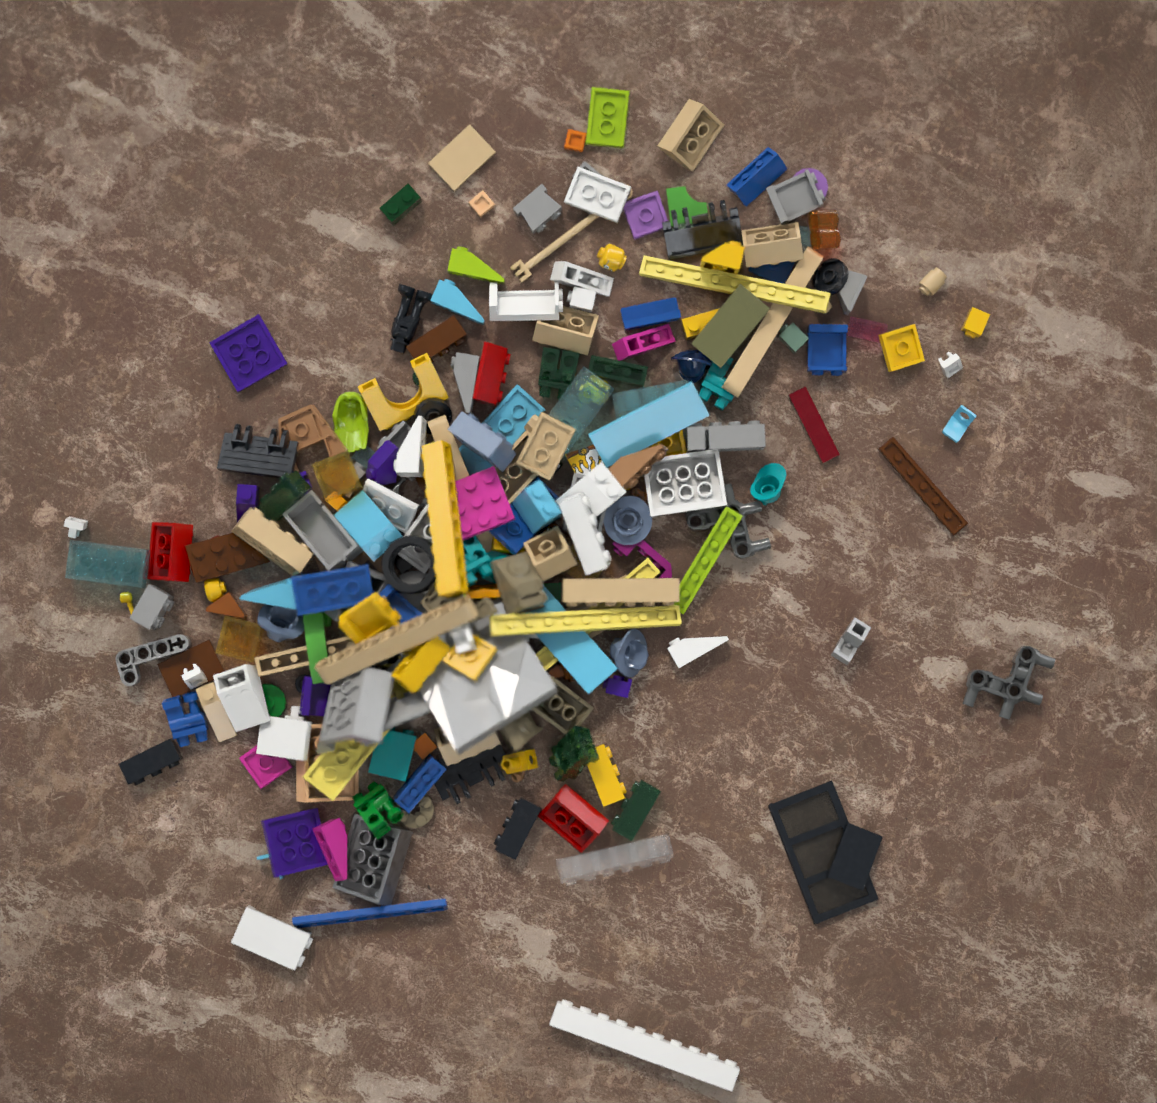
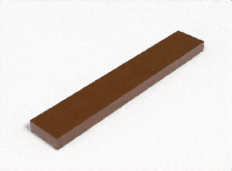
(923, 486)

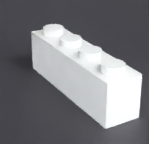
(584, 533)

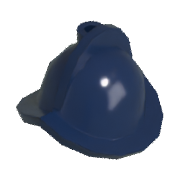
(691, 364)

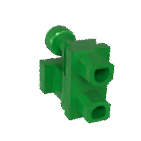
(372, 805)

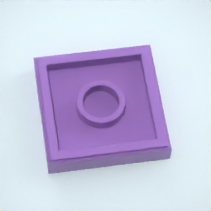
(645, 214)

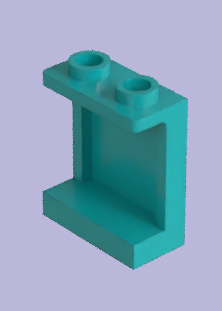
(393, 755)

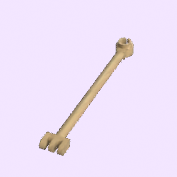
(524, 268)

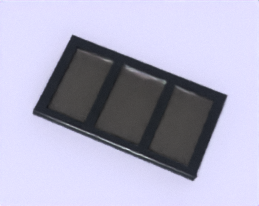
(810, 833)

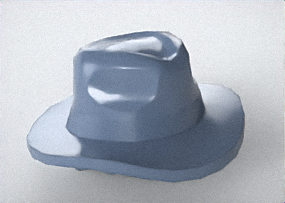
(628, 520)
(280, 622)
(629, 652)

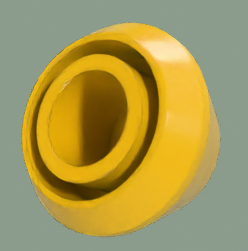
(214, 589)

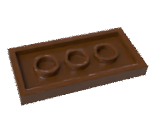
(222, 557)

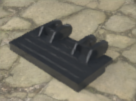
(703, 234)
(260, 457)
(469, 770)

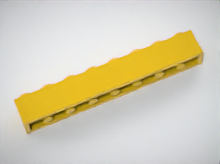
(444, 519)

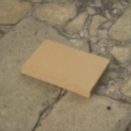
(462, 158)
(545, 446)

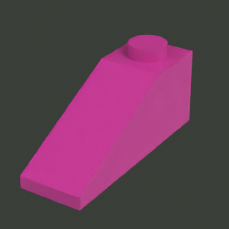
(643, 342)
(333, 844)

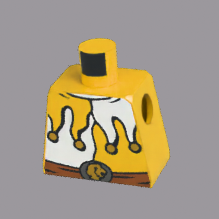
(584, 459)

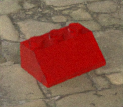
(491, 374)
(168, 553)
(573, 818)

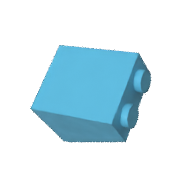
(537, 507)

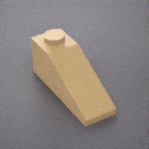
(215, 712)

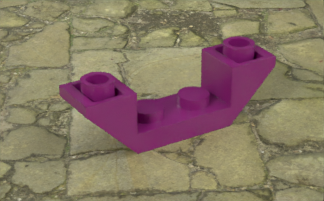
(645, 550)

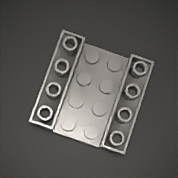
(356, 709)

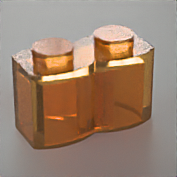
(824, 229)

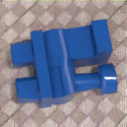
(185, 724)

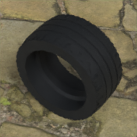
(389, 561)

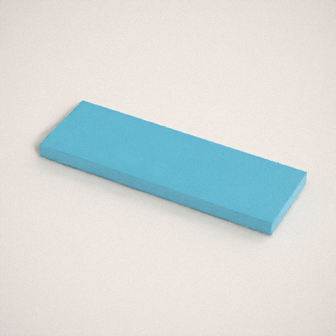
(506, 419)
(649, 424)
(576, 651)

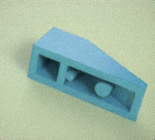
(452, 299)

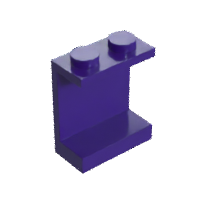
(313, 697)

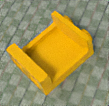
(369, 618)

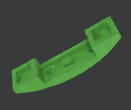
(315, 642)

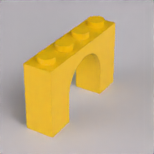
(389, 413)

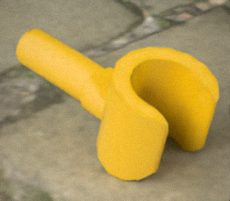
(126, 597)

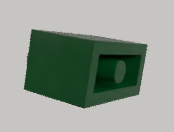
(400, 204)

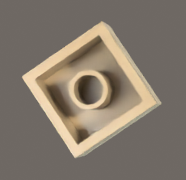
(549, 553)

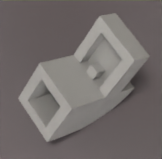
(850, 641)

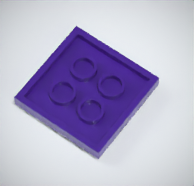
(248, 353)
(292, 842)

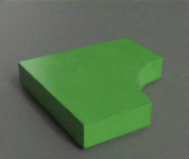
(678, 199)

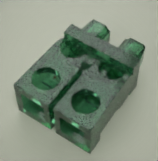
(556, 378)
(573, 753)

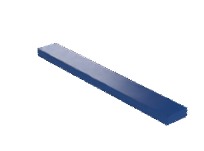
(370, 913)

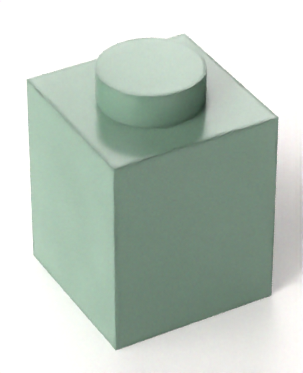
(792, 337)

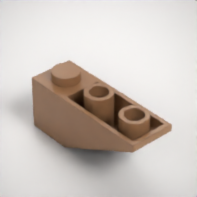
(632, 466)

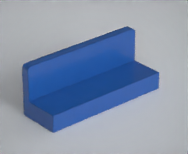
(757, 176)
(650, 314)
(419, 783)

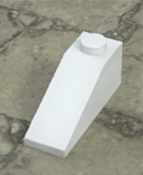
(577, 276)
(409, 455)
(688, 649)

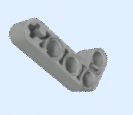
(152, 647)

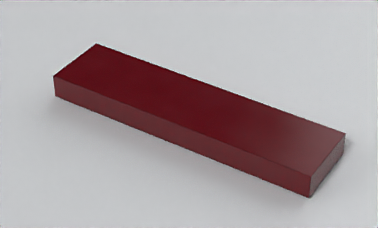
(813, 424)

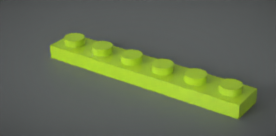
(707, 557)

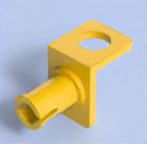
(519, 761)

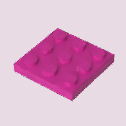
(482, 503)

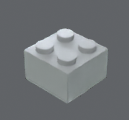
(152, 607)

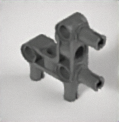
(740, 535)
(1018, 676)

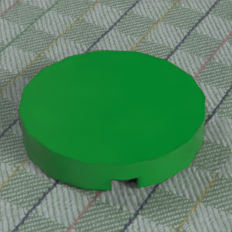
(274, 699)

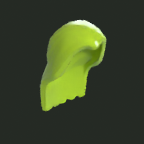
(351, 421)

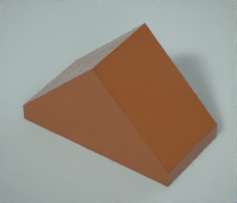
(227, 606)

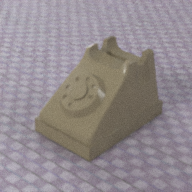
(518, 584)
(564, 708)
(519, 731)

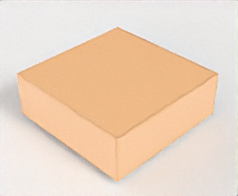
(481, 203)

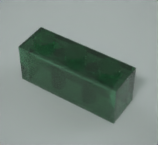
(618, 371)
(283, 496)
(635, 809)

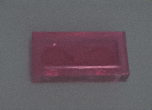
(866, 329)

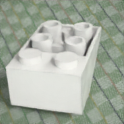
(242, 696)

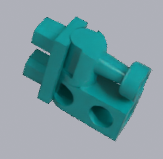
(713, 385)
(475, 560)

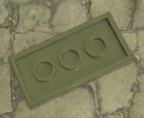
(730, 325)

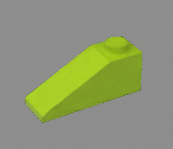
(468, 265)

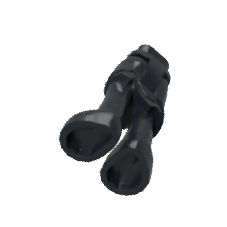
(405, 326)

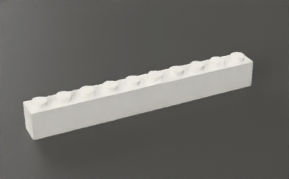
(644, 1045)

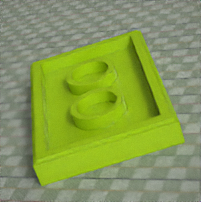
(607, 117)

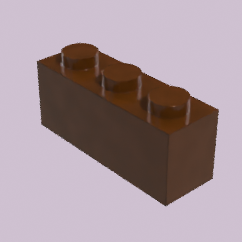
(439, 339)

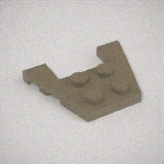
(433, 600)

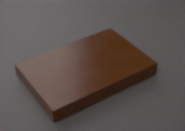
(202, 655)

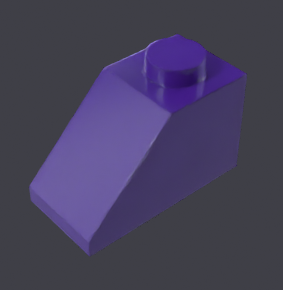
(381, 464)
(246, 498)

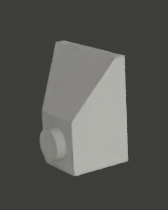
(851, 290)

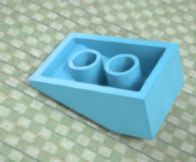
(367, 525)
(273, 594)

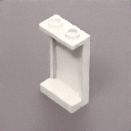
(525, 304)
(272, 938)

